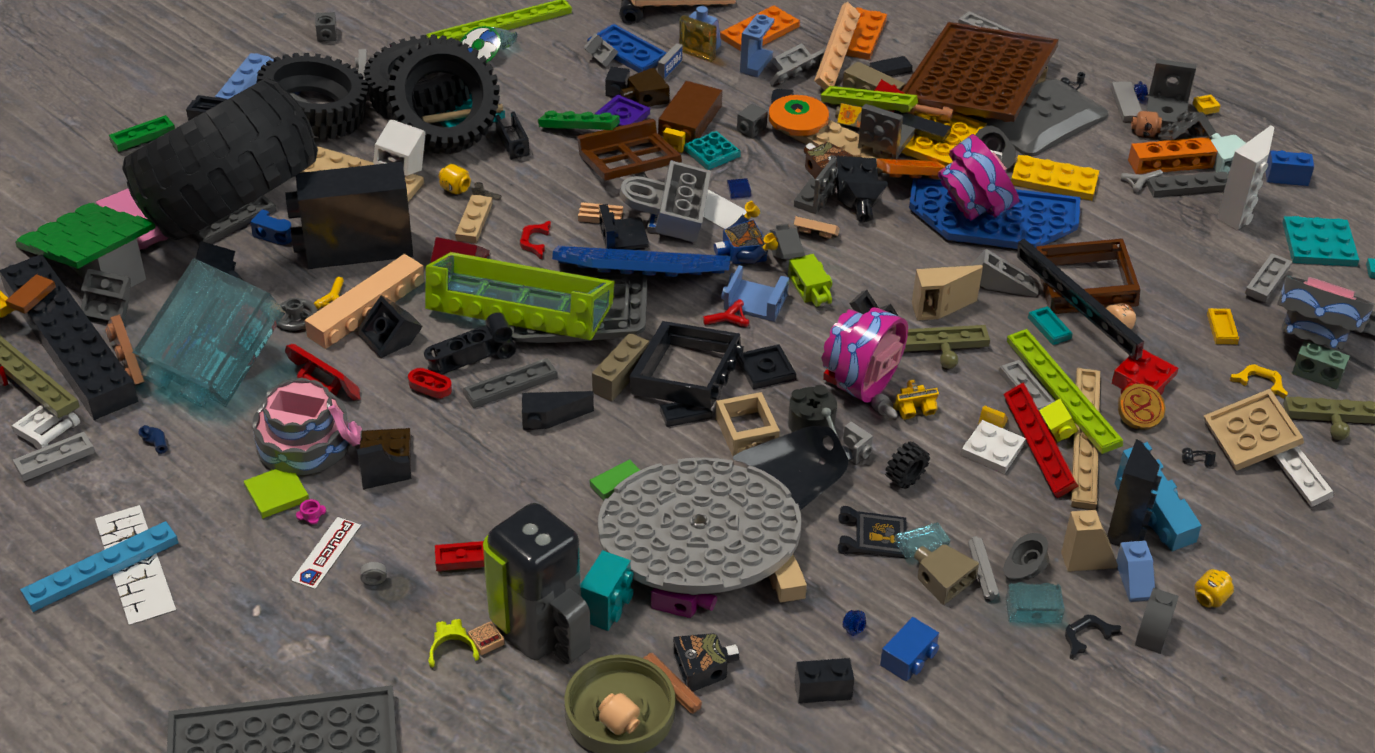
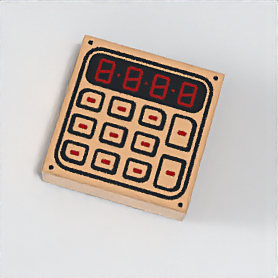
(486, 638)

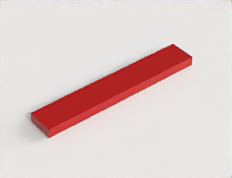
(1040, 440)

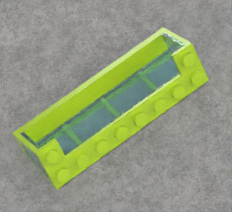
(522, 293)

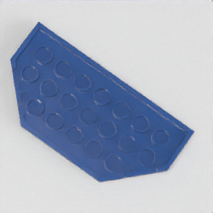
(1036, 217)
(646, 261)

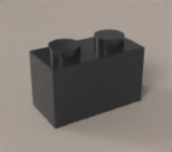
(824, 680)

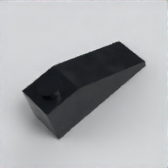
(550, 409)

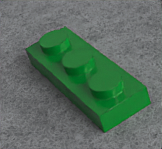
(141, 133)

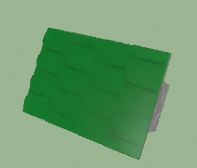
(93, 240)

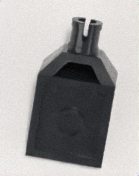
(859, 184)

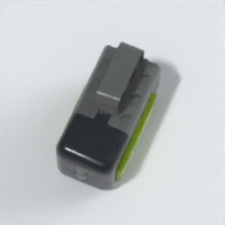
(537, 585)

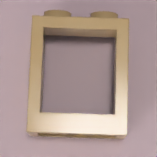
(741, 406)

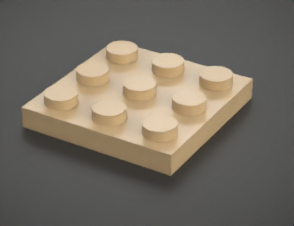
(1253, 429)

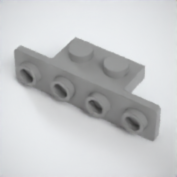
(794, 62)

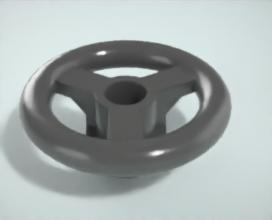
(295, 311)

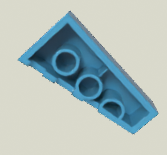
(1170, 516)

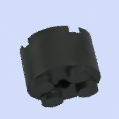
(807, 407)

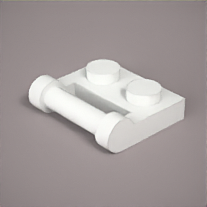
(41, 420)

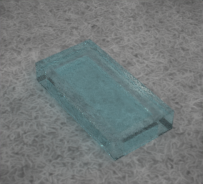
(929, 536)

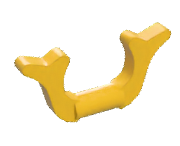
(1253, 369)

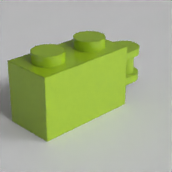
(810, 279)

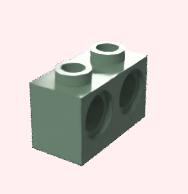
(1320, 364)

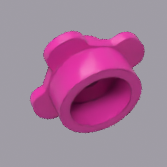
(310, 511)

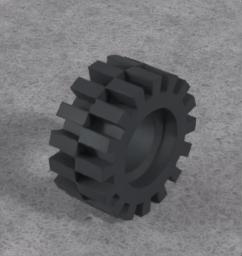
(907, 464)

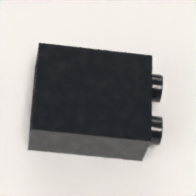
(351, 215)

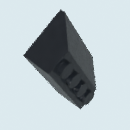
(1135, 497)

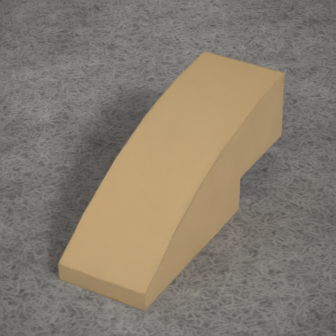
(789, 581)

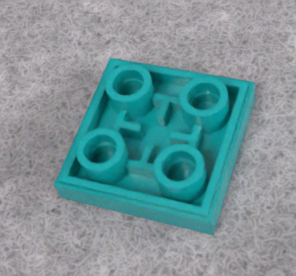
(712, 150)

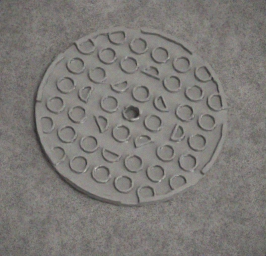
(746, 532)

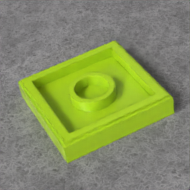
(275, 491)

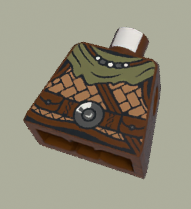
(819, 156)

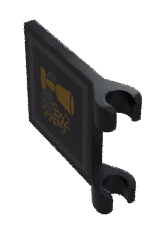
(873, 533)

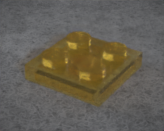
(697, 38)

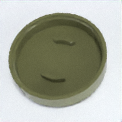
(616, 674)

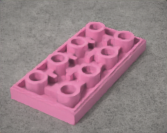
(124, 202)

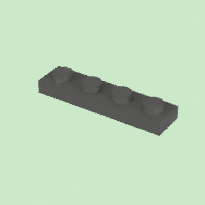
(1187, 184)

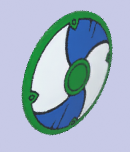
(483, 39)

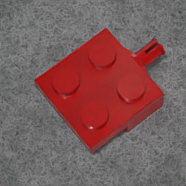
(1145, 370)

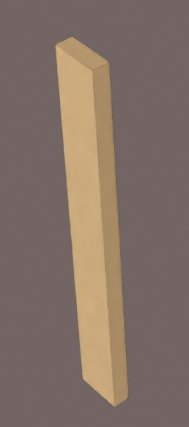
(1084, 452)

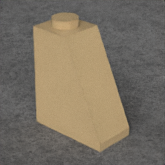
(1087, 543)

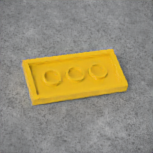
(1055, 177)

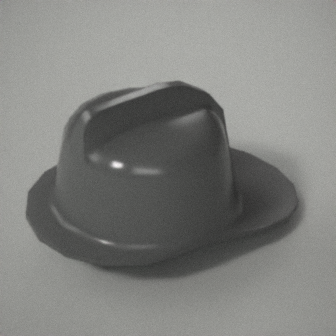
(997, 141)
(1027, 557)

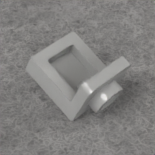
(600, 50)

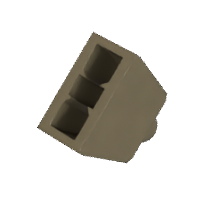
(945, 571)

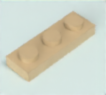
(473, 218)

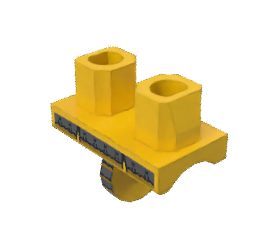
(914, 397)

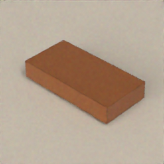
(30, 294)

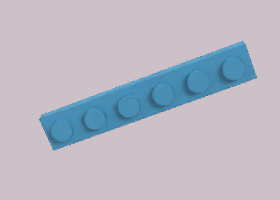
(99, 566)

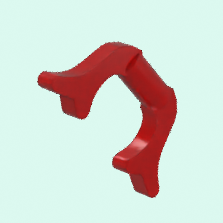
(527, 231)

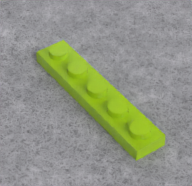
(860, 97)

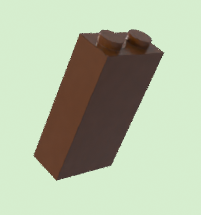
(691, 110)

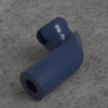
(154, 436)

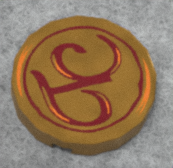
(1141, 406)

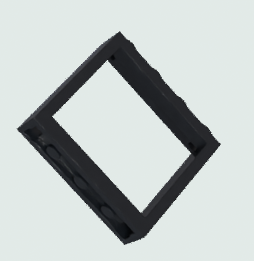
(688, 336)

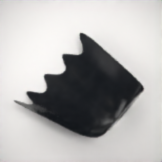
(796, 463)

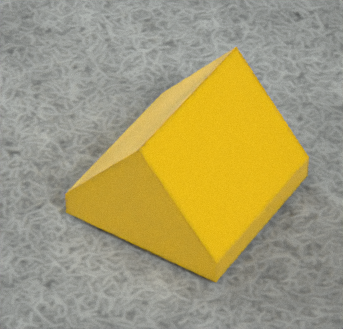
(993, 416)

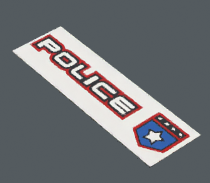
(326, 552)

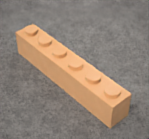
(351, 308)

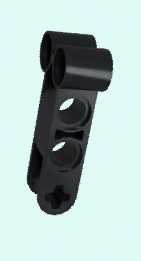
(472, 346)

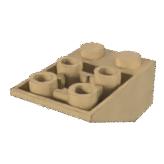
(944, 290)

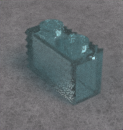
(1034, 603)

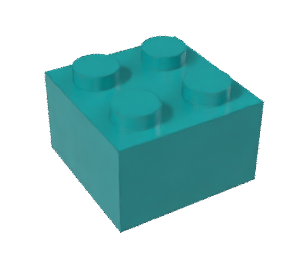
(607, 589)

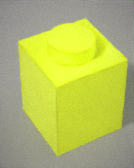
(1059, 420)

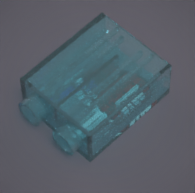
(208, 334)

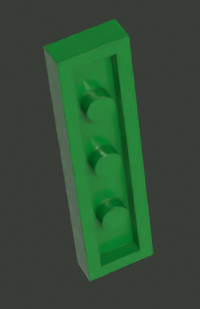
(586, 120)

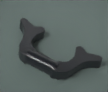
(1087, 621)

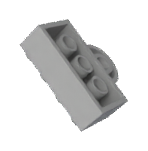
(676, 201)

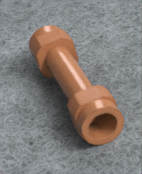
(946, 114)

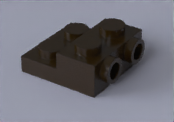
(394, 441)

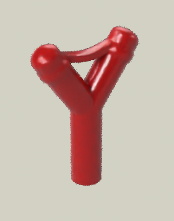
(728, 315)

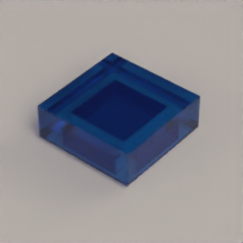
(739, 188)

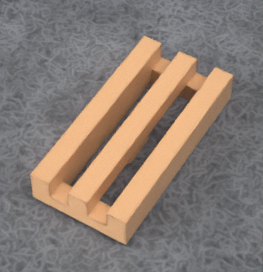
(590, 212)

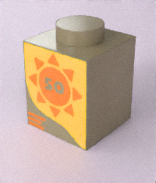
(848, 115)

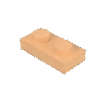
(806, 226)

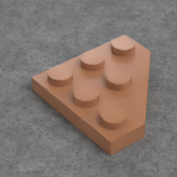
(116, 332)

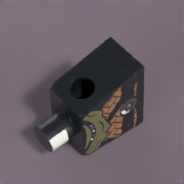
(702, 659)

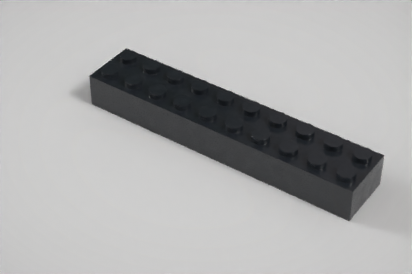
(73, 342)

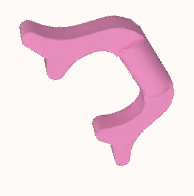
(351, 436)

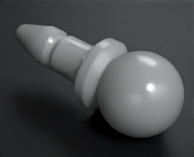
(883, 405)

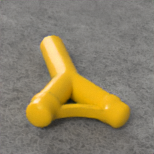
(333, 295)

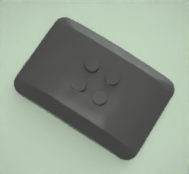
(1049, 117)
(624, 317)

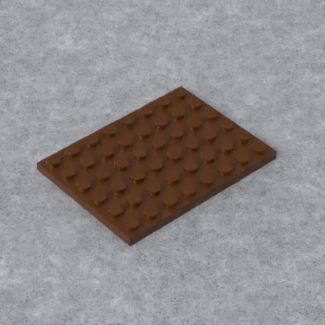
(981, 71)

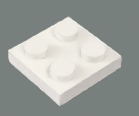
(993, 446)

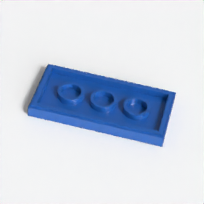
(631, 49)

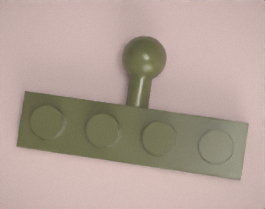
(947, 339)
(1331, 410)

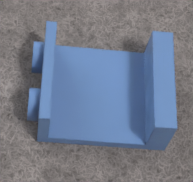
(758, 299)

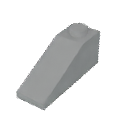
(1005, 277)

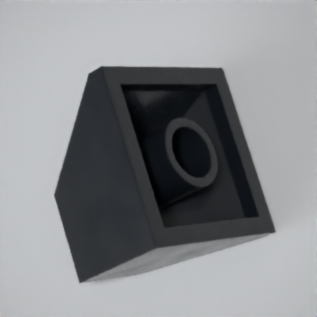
(388, 327)

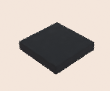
(766, 366)

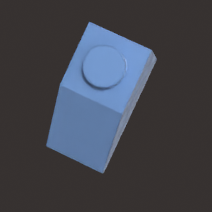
(1136, 570)

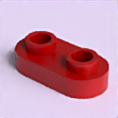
(429, 383)

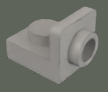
(859, 441)

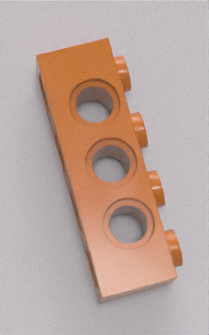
(1172, 155)

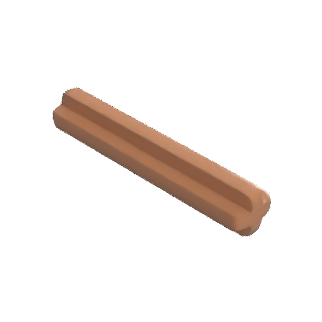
(682, 692)

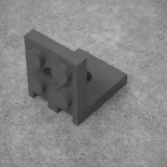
(1170, 98)
(883, 131)

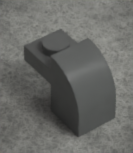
(1156, 620)

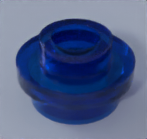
(1140, 90)
(854, 622)

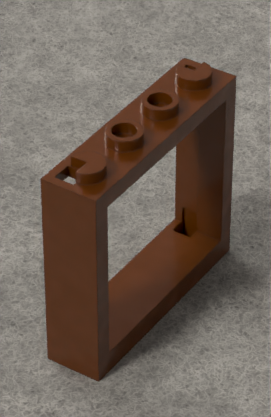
(1093, 252)

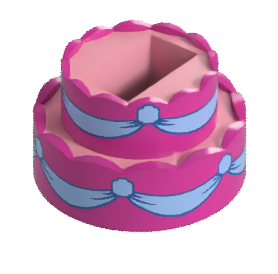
(977, 180)
(865, 351)

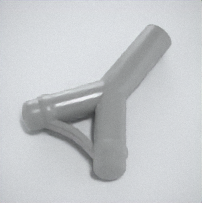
(1139, 179)

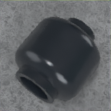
(630, 13)

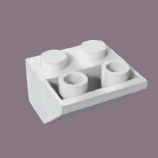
(400, 144)

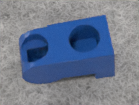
(271, 229)

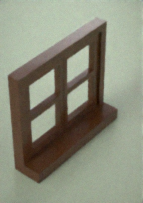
(620, 139)

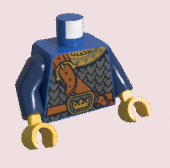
(744, 239)

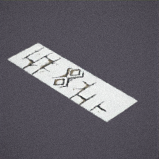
(143, 584)

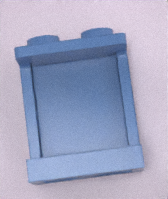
(753, 56)

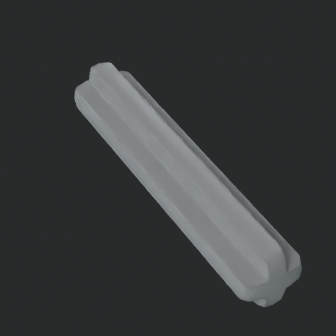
(985, 572)

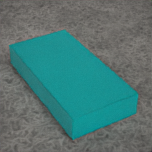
(1050, 325)

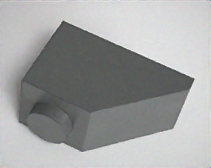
(788, 242)

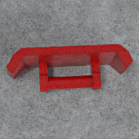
(300, 356)

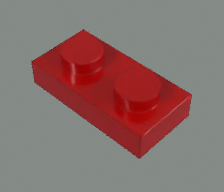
(459, 556)

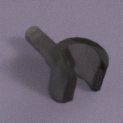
(479, 190)

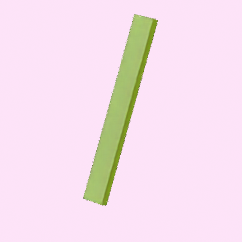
(510, 20)
(1063, 388)

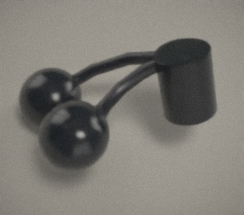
(1080, 80)
(1188, 456)

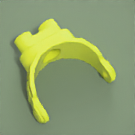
(451, 631)

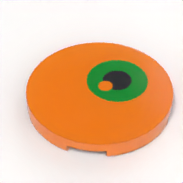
(798, 115)

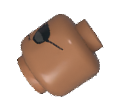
(1146, 124)

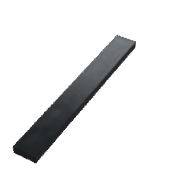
(1080, 299)

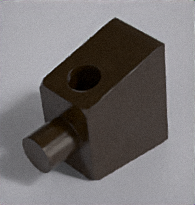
(647, 88)

